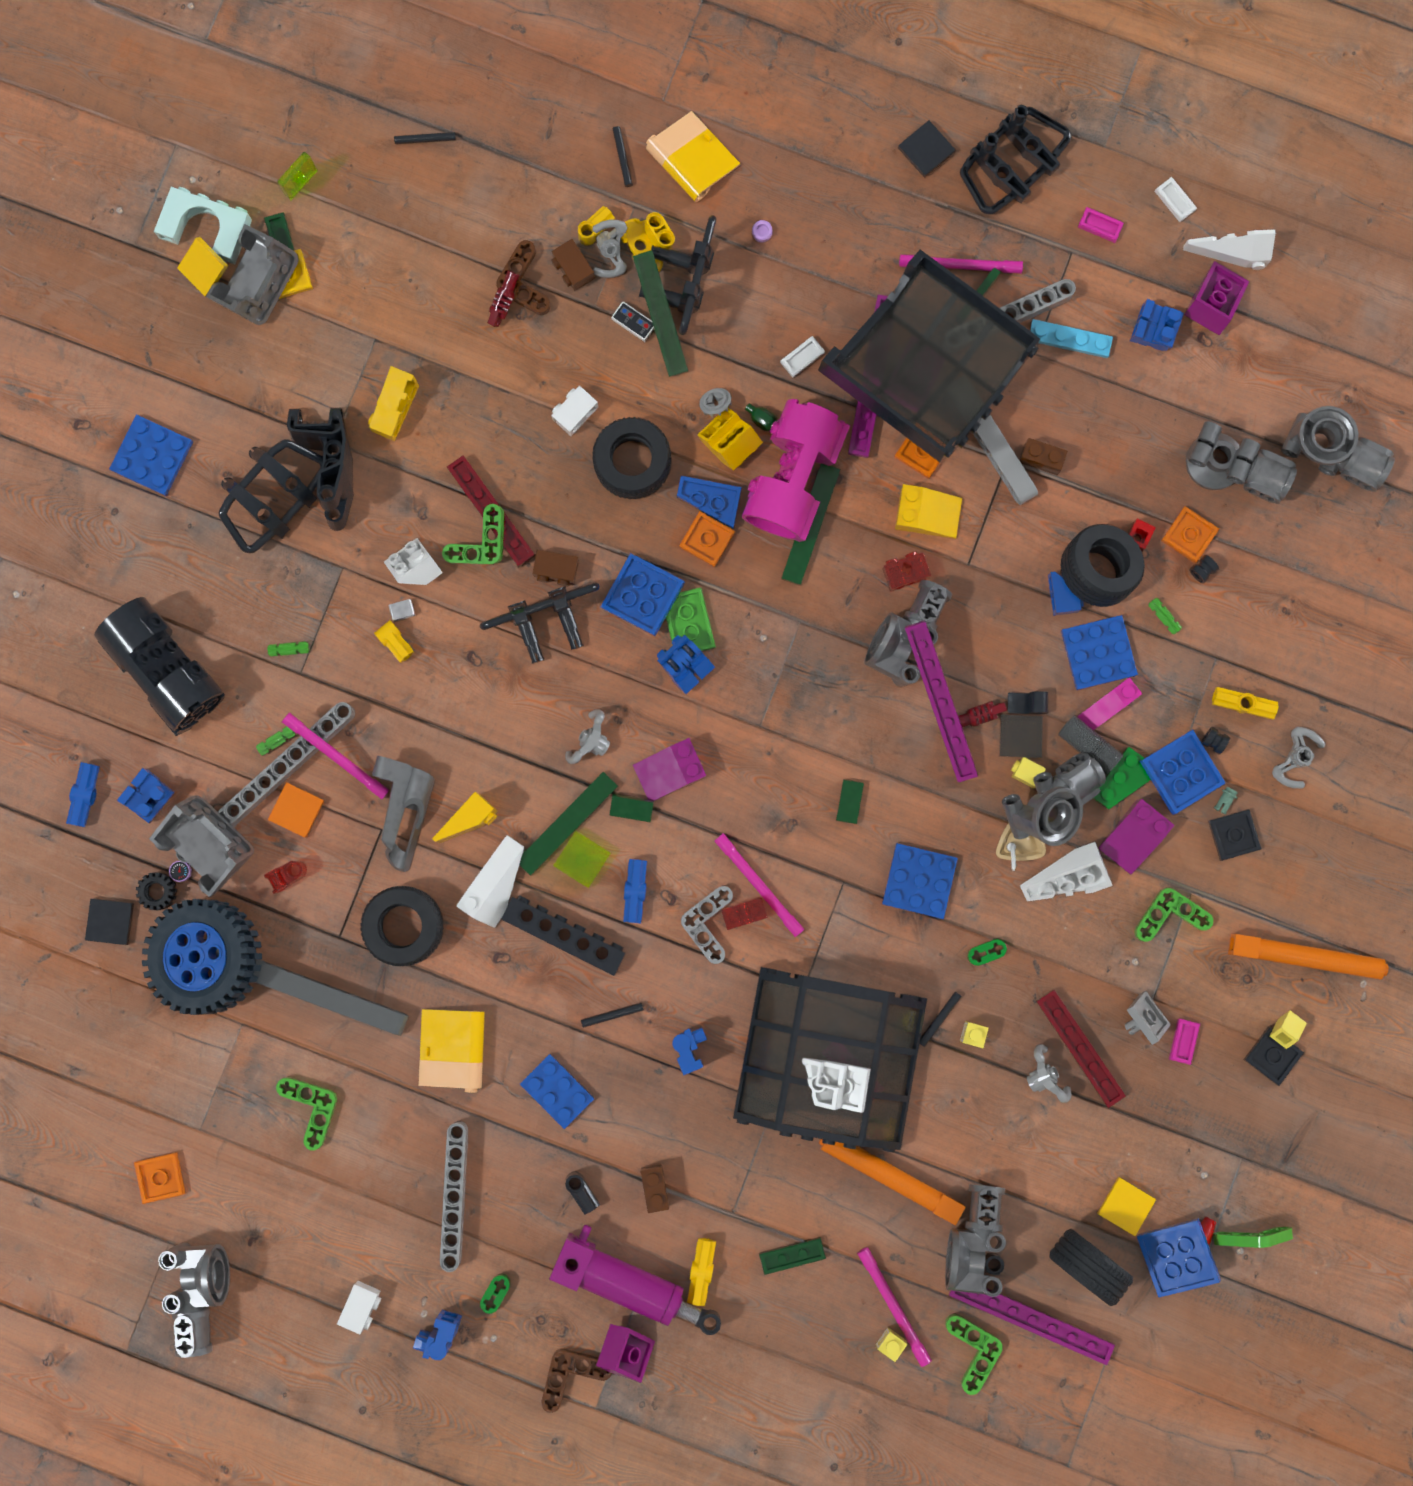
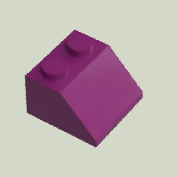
(625, 1353)

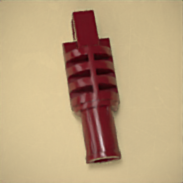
(503, 299)
(981, 714)

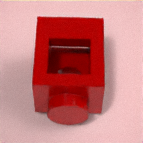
(1142, 530)

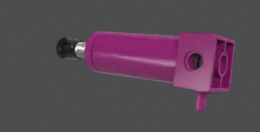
(625, 1284)

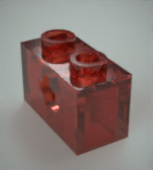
(897, 579)
(744, 913)

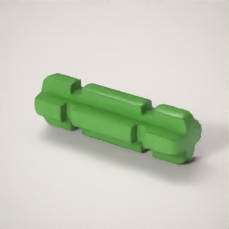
(1165, 616)
(288, 649)
(275, 740)

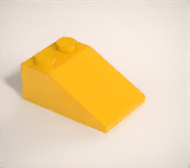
(928, 512)
(472, 815)

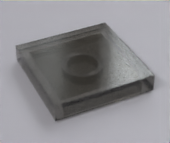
(1020, 736)

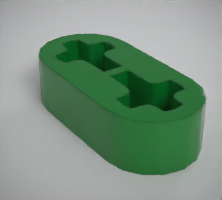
(989, 956)
(491, 1291)

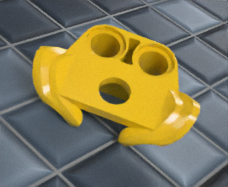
(650, 235)

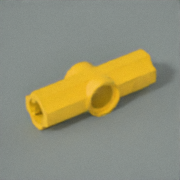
(1257, 706)
(701, 1272)

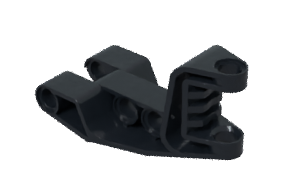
(336, 476)

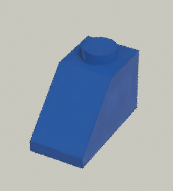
(1062, 598)

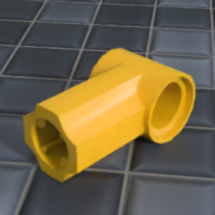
(601, 215)
(392, 638)

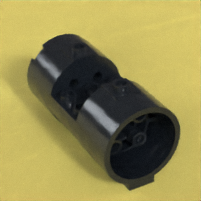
(144, 648)

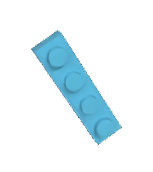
(1072, 338)

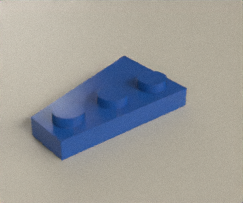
(711, 498)

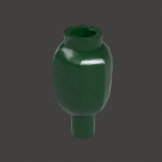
(761, 416)

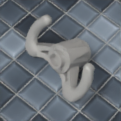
(609, 246)
(590, 739)
(1298, 757)
(1046, 1077)

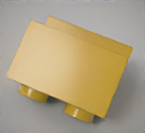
(730, 439)

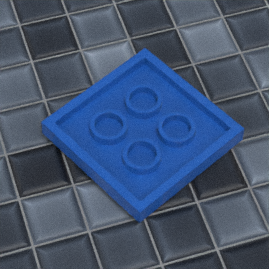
(151, 455)
(642, 594)
(1099, 652)
(1182, 772)
(919, 881)
(1178, 1258)

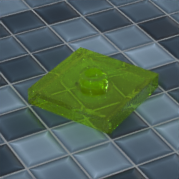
(297, 176)
(582, 859)

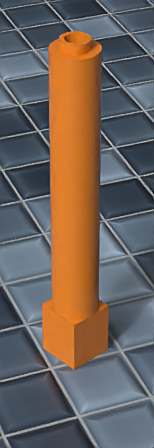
(1307, 956)
(897, 1180)

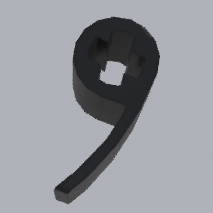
(1028, 703)

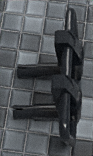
(1020, 137)
(697, 264)
(238, 492)
(561, 603)

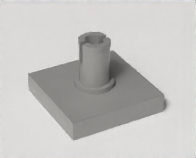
(1147, 1018)

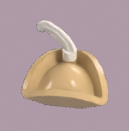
(1019, 849)

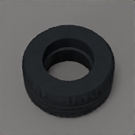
(632, 430)
(1118, 549)
(373, 920)
(1091, 1267)

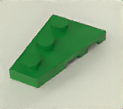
(1122, 779)

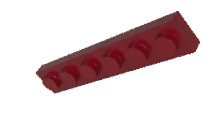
(480, 498)
(1080, 1048)

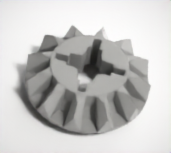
(707, 401)

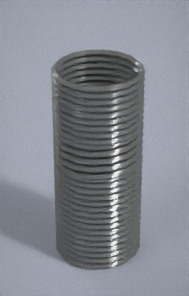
(1086, 741)

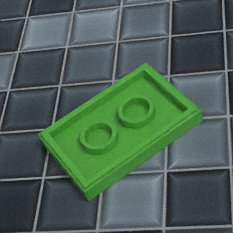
(690, 618)

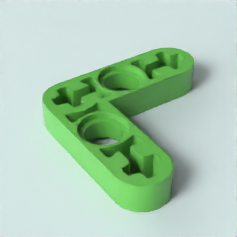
(484, 549)
(1174, 907)
(319, 1108)
(1257, 1240)
(981, 1345)

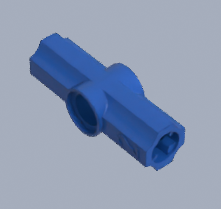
(83, 794)
(635, 891)

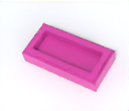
(1100, 225)
(1184, 1041)

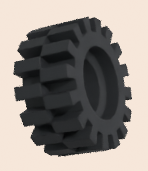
(147, 882)

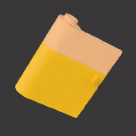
(692, 155)
(451, 1049)

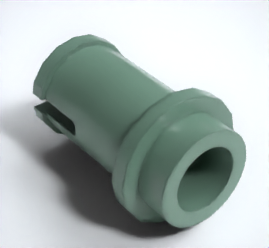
(1226, 799)

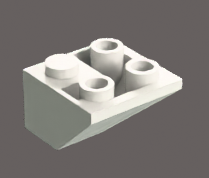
(413, 565)

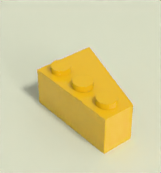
(393, 403)

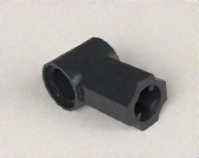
(582, 1194)

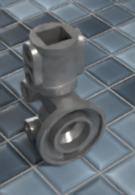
(1357, 458)
(1260, 472)
(891, 644)
(1058, 807)
(967, 1247)
(203, 1285)

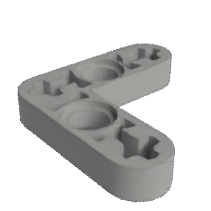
(701, 927)

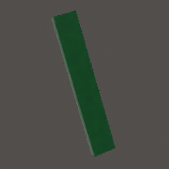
(660, 313)
(802, 551)
(567, 823)

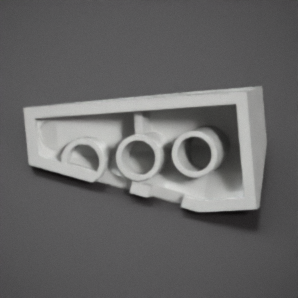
(1246, 251)
(1075, 872)
(492, 888)

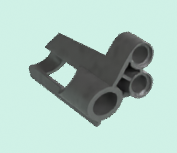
(409, 790)

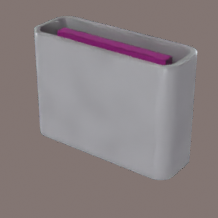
(401, 610)

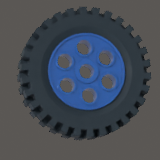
(230, 971)

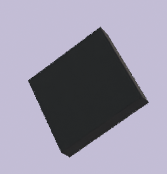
(926, 148)
(1234, 835)
(109, 921)
(1272, 1058)

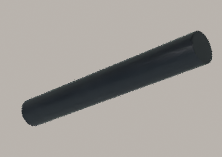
(421, 138)
(622, 156)
(612, 1015)
(939, 1019)

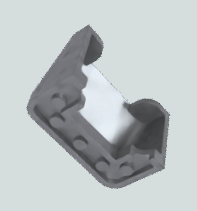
(257, 278)
(203, 841)

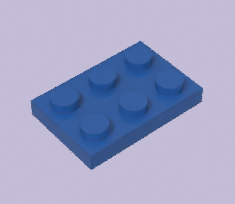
(557, 1091)

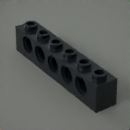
(513, 916)

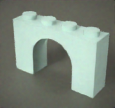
(182, 206)

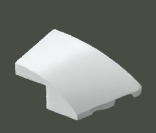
(837, 1084)

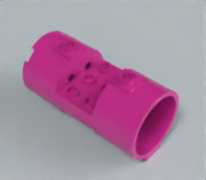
(780, 502)

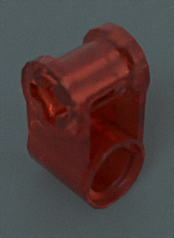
(282, 877)

